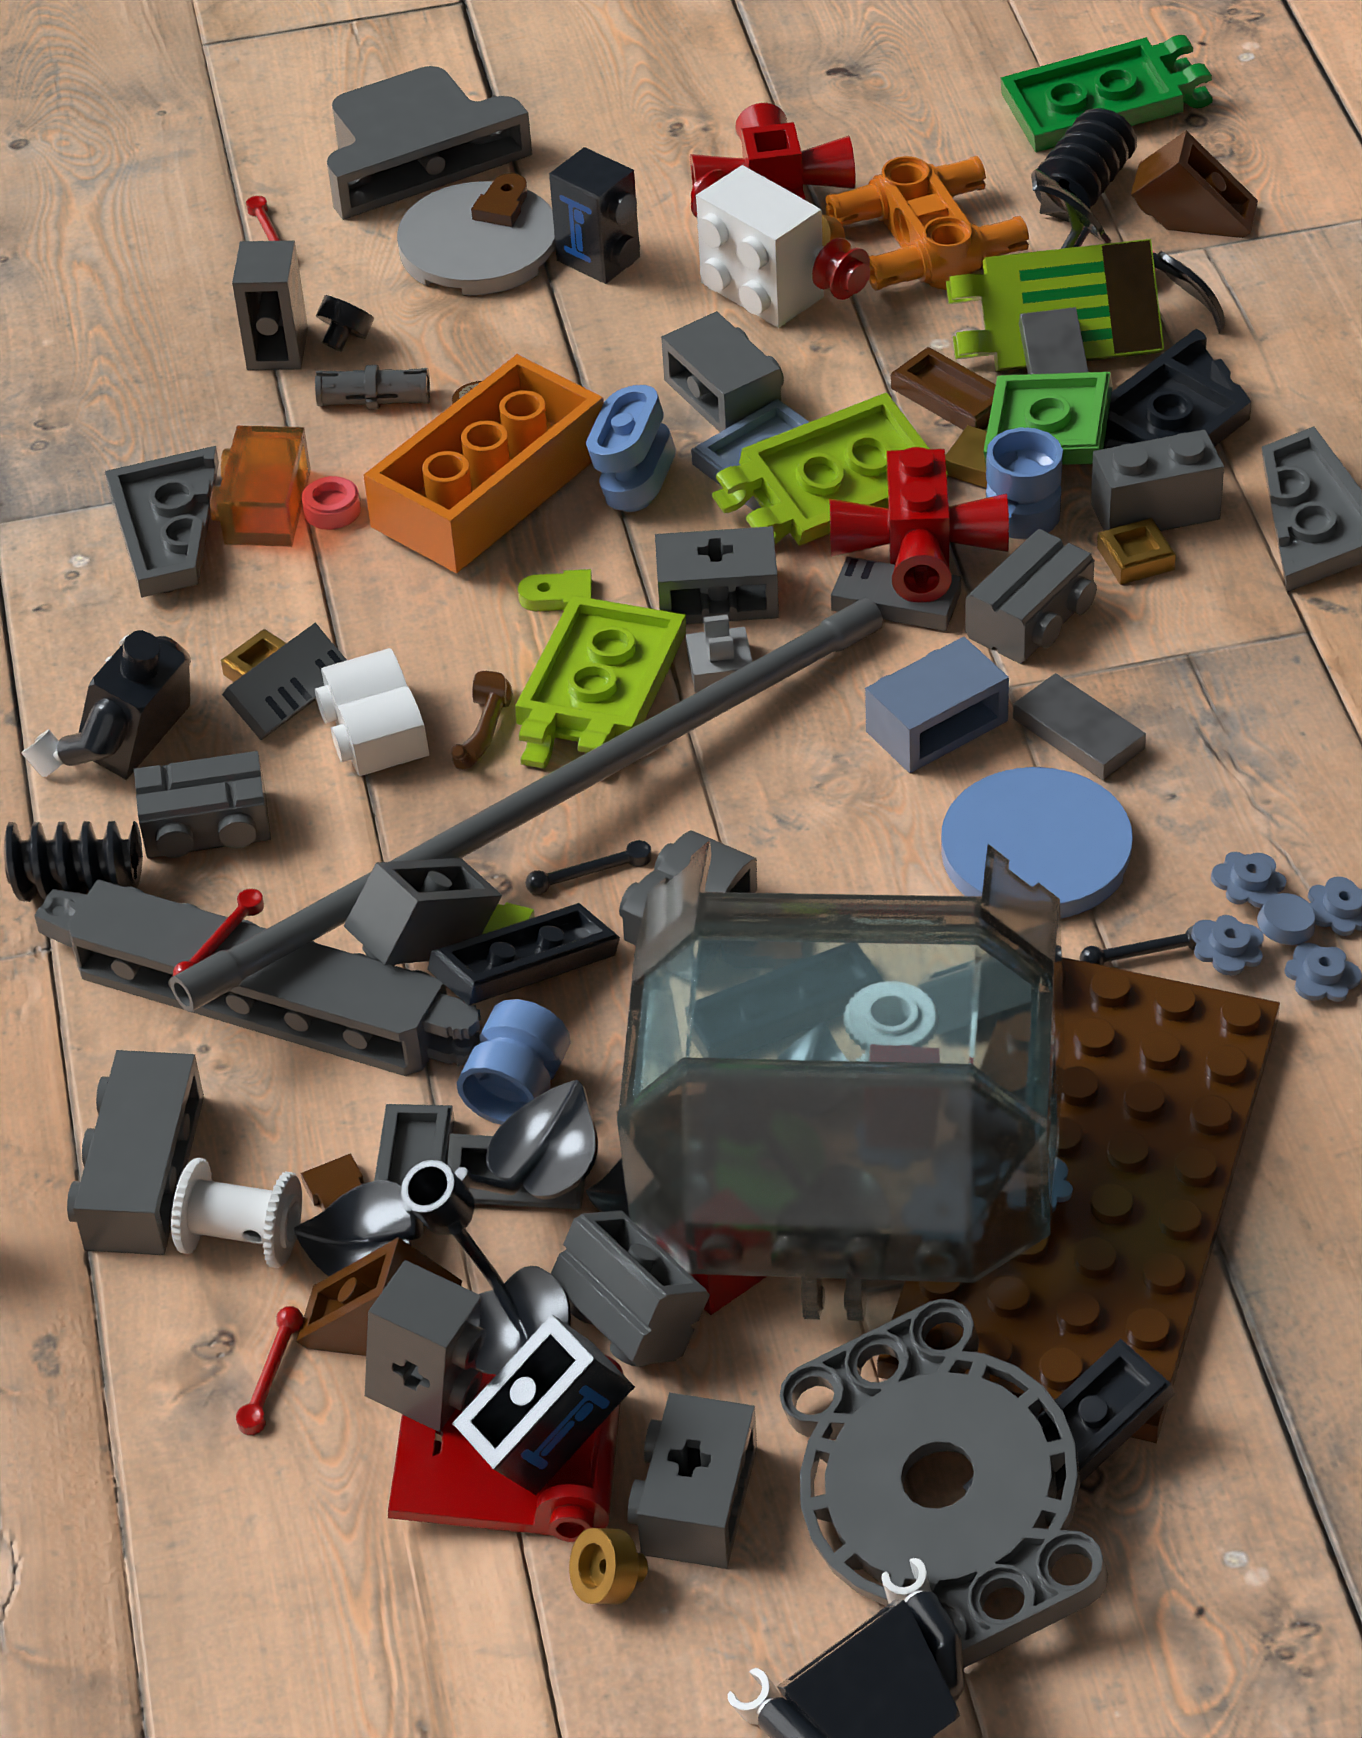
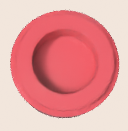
(331, 502)

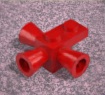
(774, 152)
(919, 524)

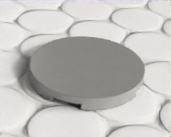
(450, 249)

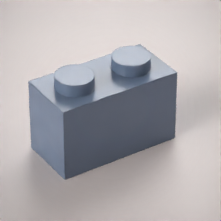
(936, 704)

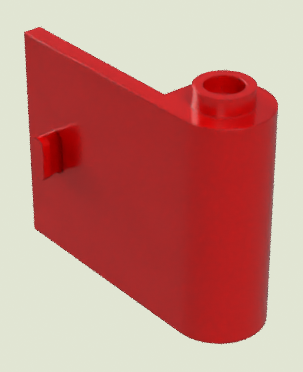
(459, 1488)

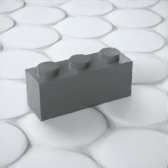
(136, 1152)

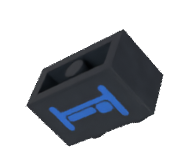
(595, 215)
(543, 1405)

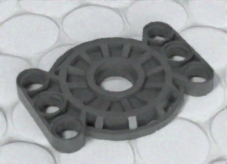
(927, 1407)

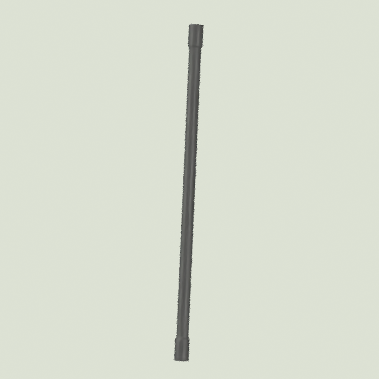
(835, 633)

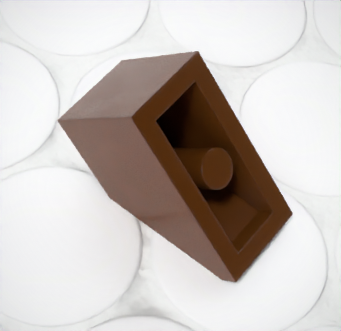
(1193, 191)
(340, 1304)

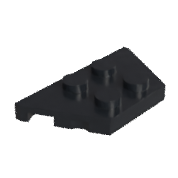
(1177, 395)

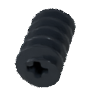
(1090, 154)
(69, 862)

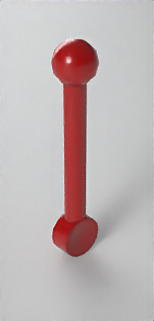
(258, 207)
(249, 904)
(251, 1416)

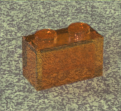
(262, 486)

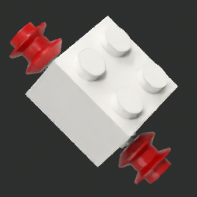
(767, 247)

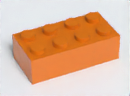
(483, 463)

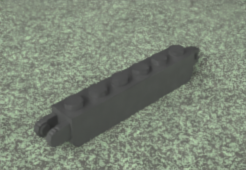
(307, 998)

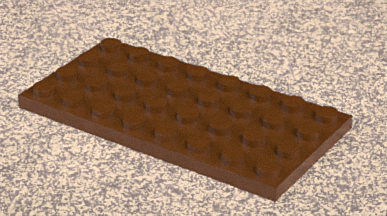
(1150, 1144)

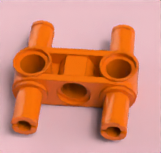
(926, 221)

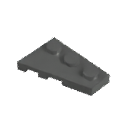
(1312, 508)
(165, 517)

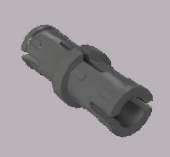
(372, 387)

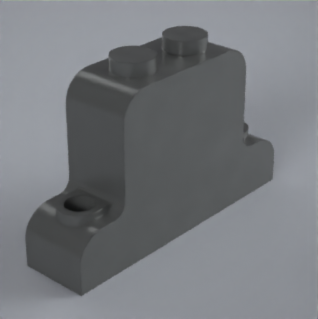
(417, 137)

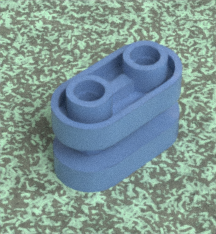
(631, 448)

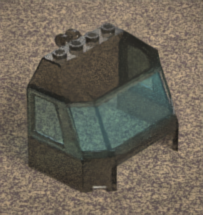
(844, 1081)

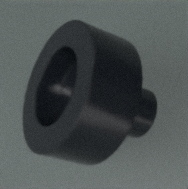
(342, 320)

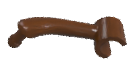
(494, 692)

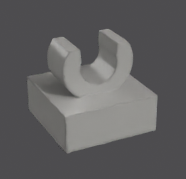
(716, 651)

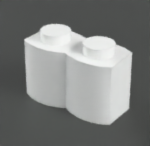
(372, 712)

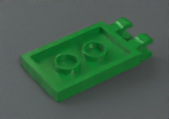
(1128, 78)

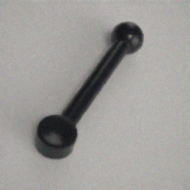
(636, 854)
(1096, 955)

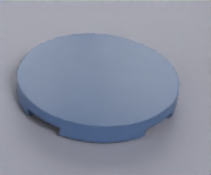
(1048, 826)

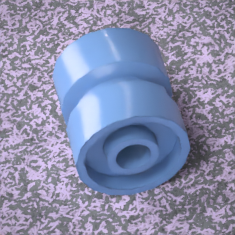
(1028, 469)
(514, 1059)

